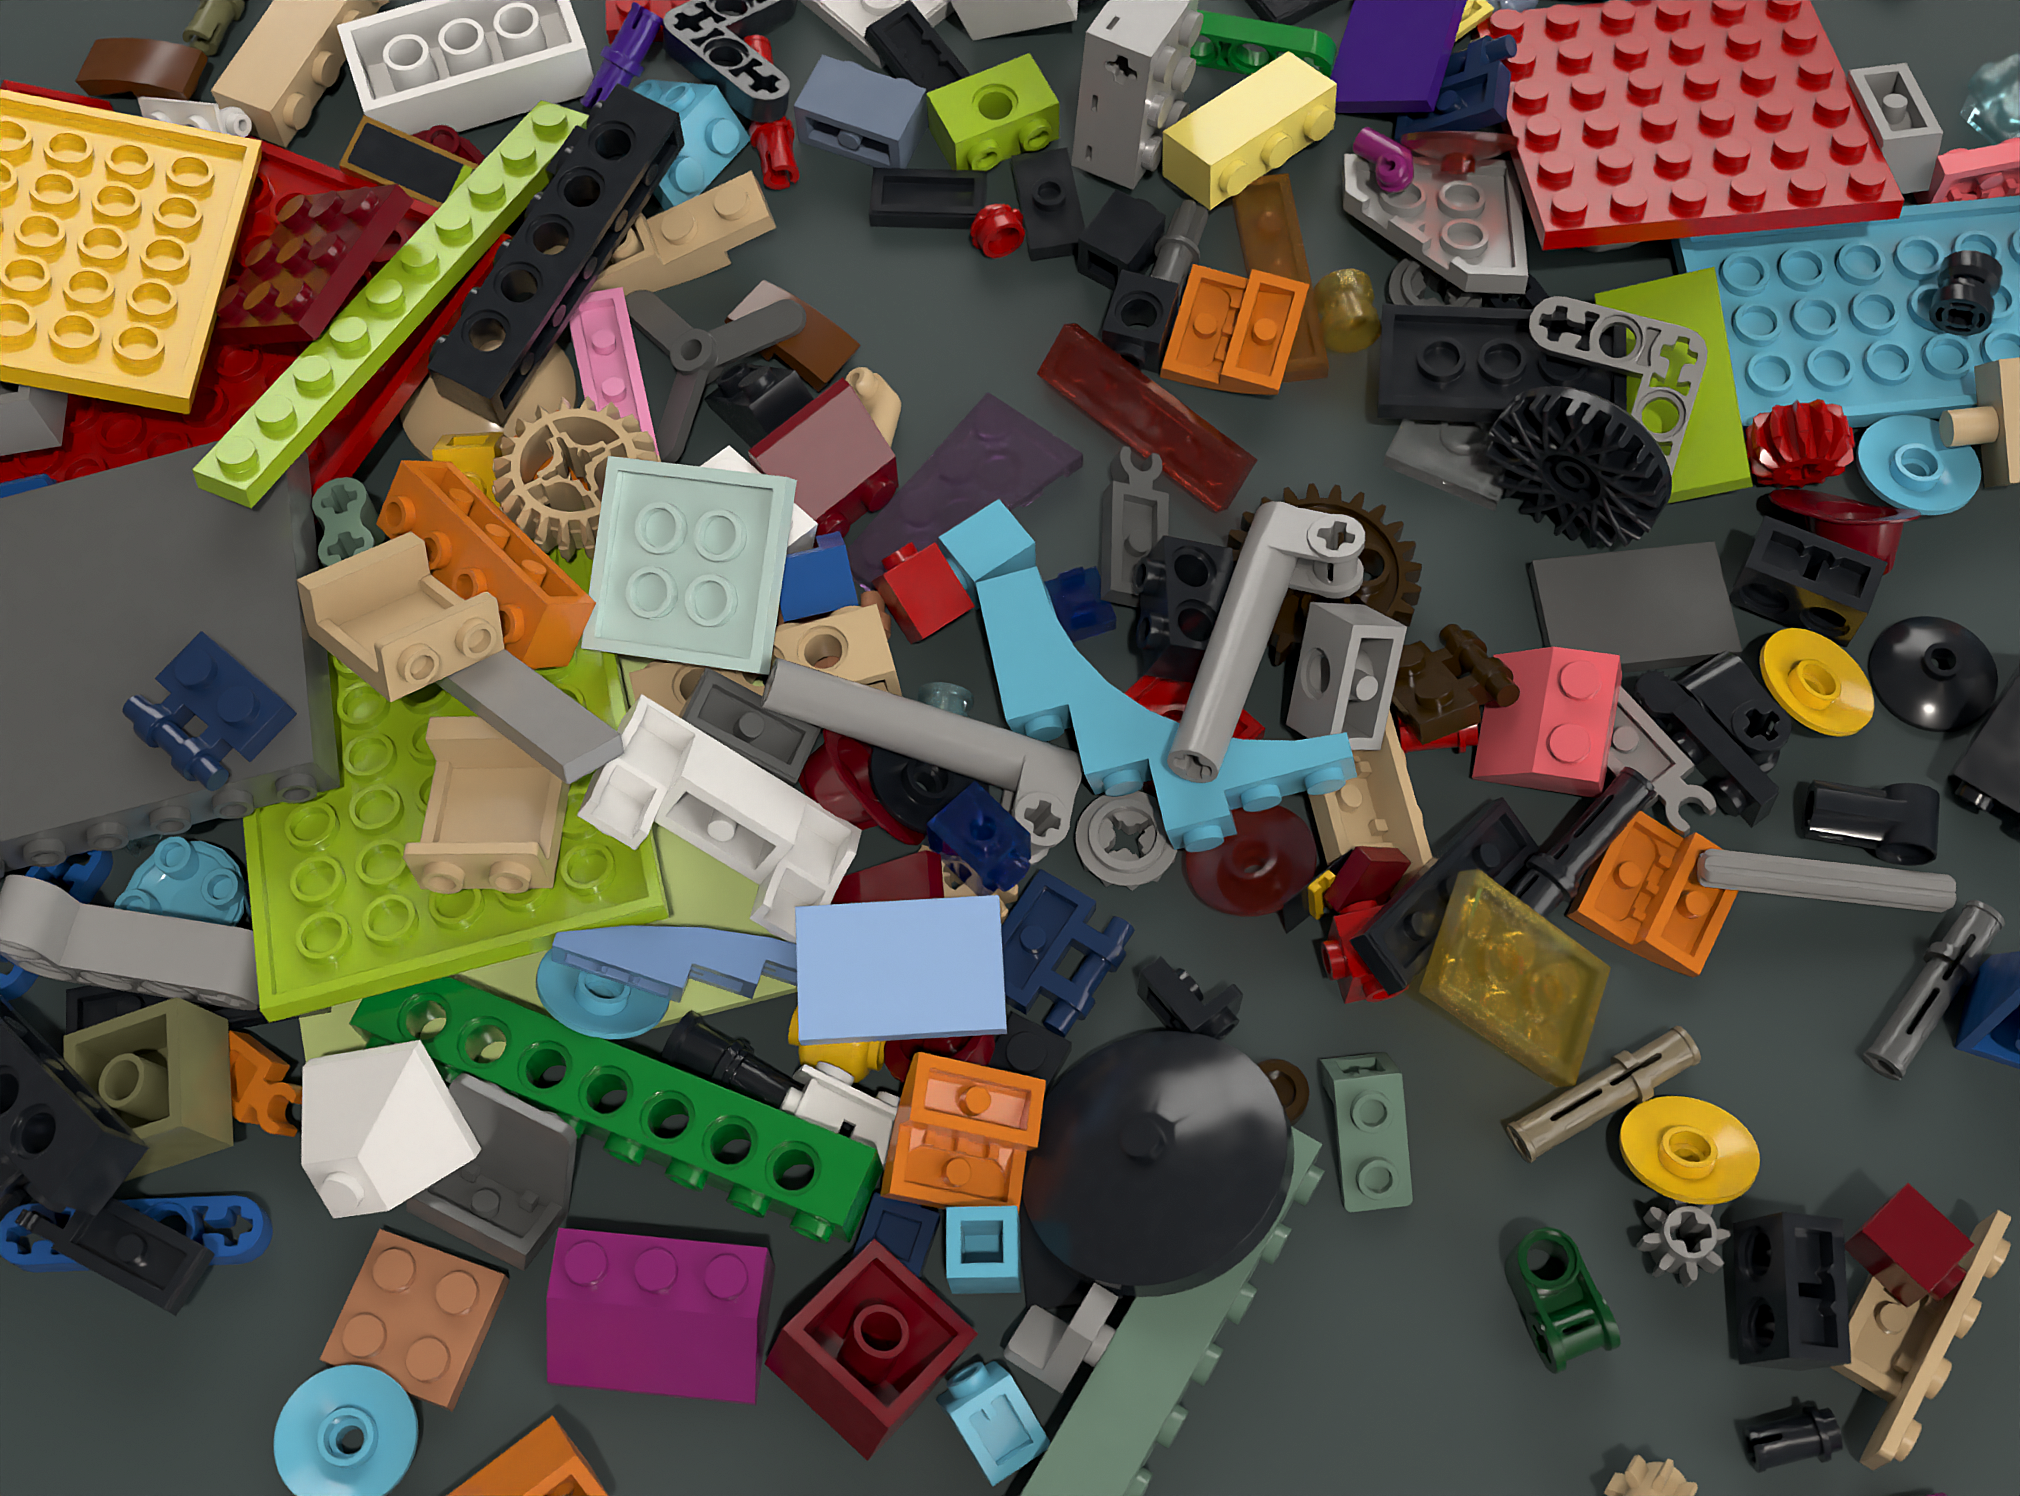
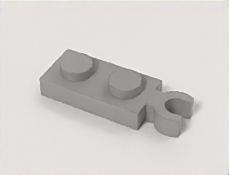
(1646, 748)

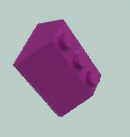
(658, 1316)

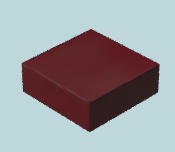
(1367, 875)

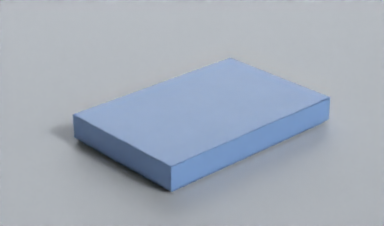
(900, 970)

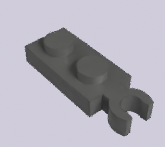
(1131, 524)

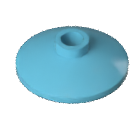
(1913, 469)
(595, 1003)
(320, 1416)

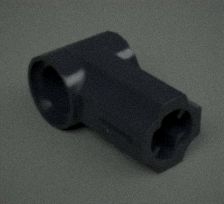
(1895, 821)

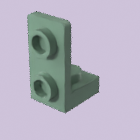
(1369, 1130)

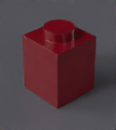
(1911, 1248)

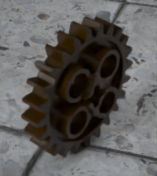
(1383, 557)

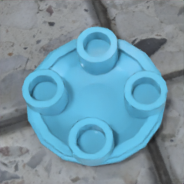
(187, 883)

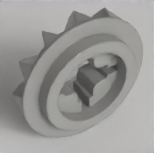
(1131, 814)

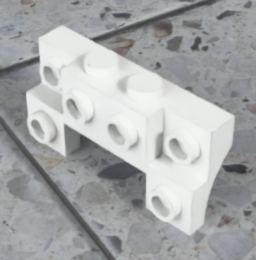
(723, 808)

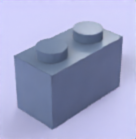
(861, 114)

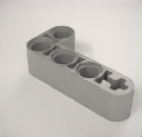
(125, 949)

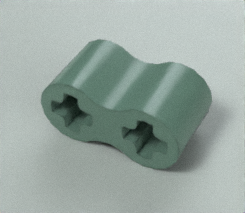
(346, 520)

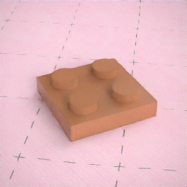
(417, 1318)

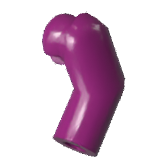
(1392, 159)

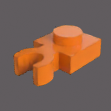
(258, 1086)

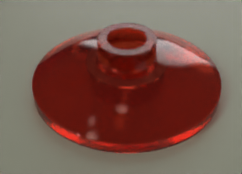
(1459, 149)
(1264, 838)

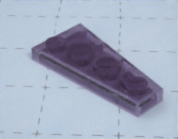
(983, 460)

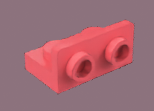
(1975, 174)

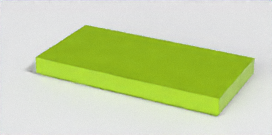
(1713, 446)

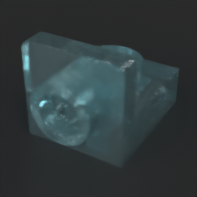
(1995, 101)

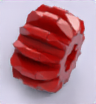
(1799, 444)

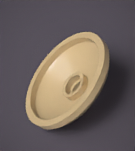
(431, 415)

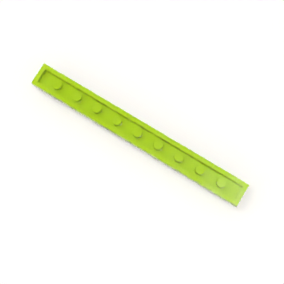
(385, 311)

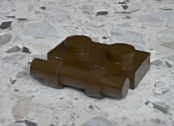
(1433, 699)

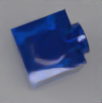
(980, 842)

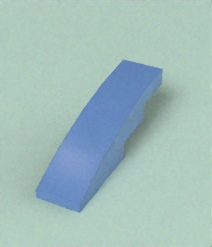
(665, 957)

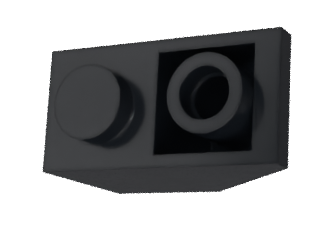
(757, 399)

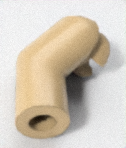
(878, 399)

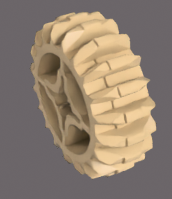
(575, 440)

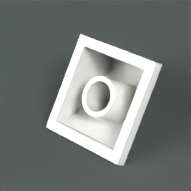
(379, 1128)

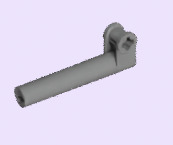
(1280, 552)
(1035, 774)

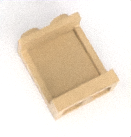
(397, 620)
(488, 815)

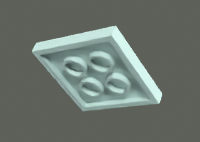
(689, 564)

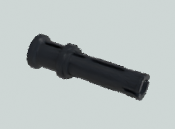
(1556, 874)
(727, 1064)

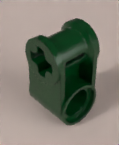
(1560, 1303)

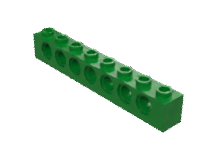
(534, 1042)

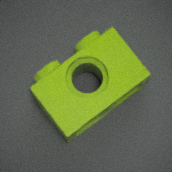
(993, 115)

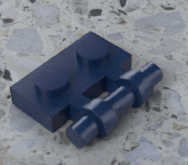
(1472, 90)
(224, 696)
(1037, 939)

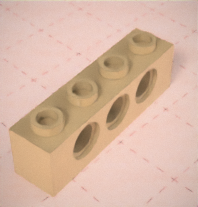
(848, 633)

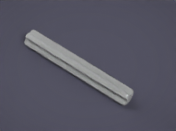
(1826, 880)

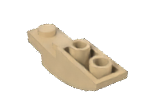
(686, 238)

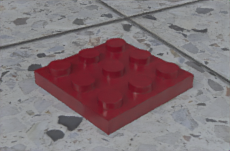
(308, 265)

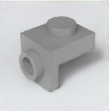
(1055, 1349)

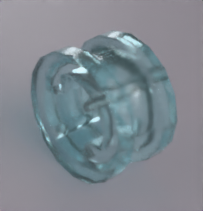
(947, 697)

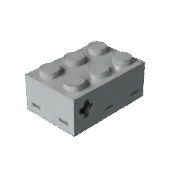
(1133, 85)

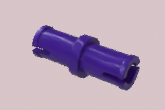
(625, 55)

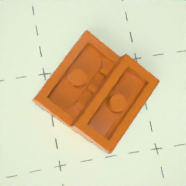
(1234, 331)
(1649, 897)
(962, 1134)

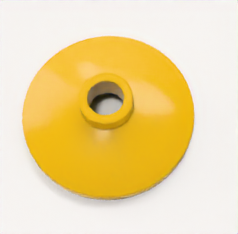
(1816, 682)
(1689, 1150)

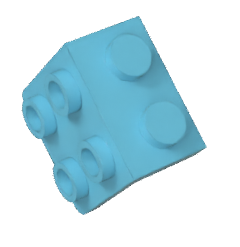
(709, 133)

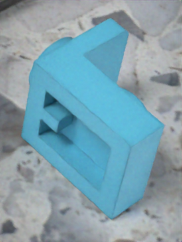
(993, 1419)

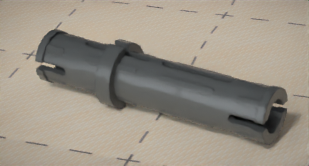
(1973, 932)

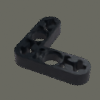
(701, 35)

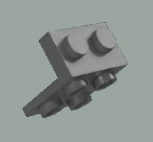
(516, 1185)

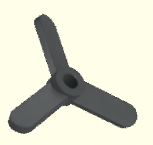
(703, 354)

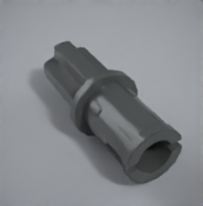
(1179, 247)

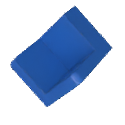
(817, 579)

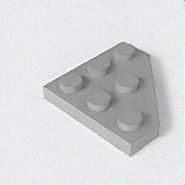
(1452, 223)

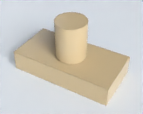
(1991, 423)

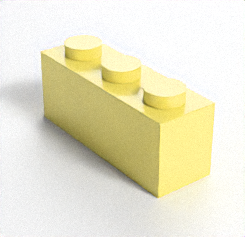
(1249, 130)

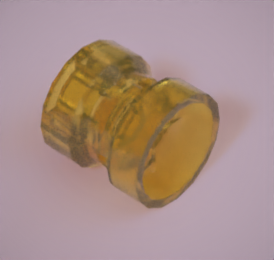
(1344, 301)

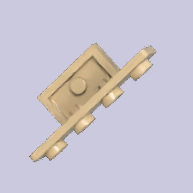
(1374, 808)
(1902, 1349)

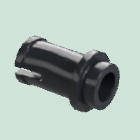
(1793, 1439)

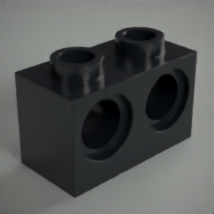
(1807, 581)
(1180, 601)
(1791, 1292)

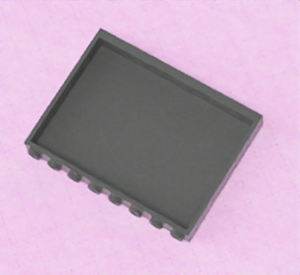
(97, 600)

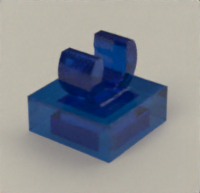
(1079, 603)

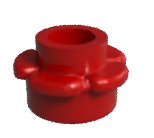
(997, 230)

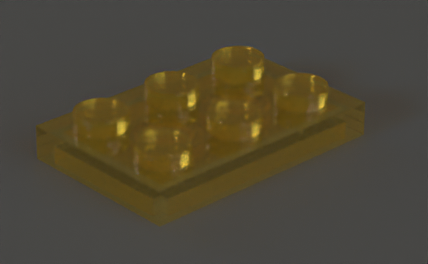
(1515, 978)

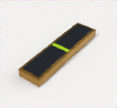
(421, 169)

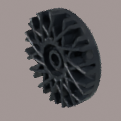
(1582, 463)

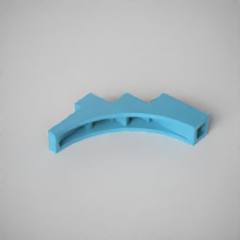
(1122, 743)

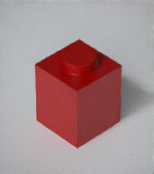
(921, 590)

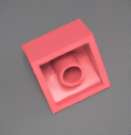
(1559, 725)

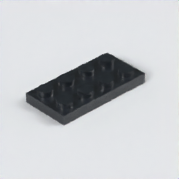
(1478, 359)

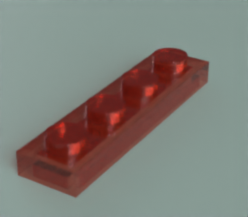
(1146, 416)

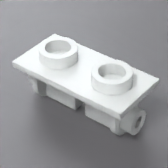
(197, 115)
(831, 1100)

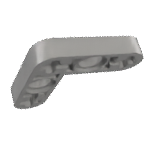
(1642, 363)

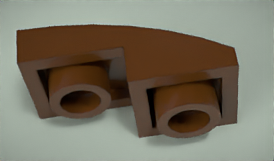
(143, 67)
(814, 352)

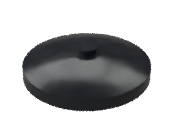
(1159, 1164)

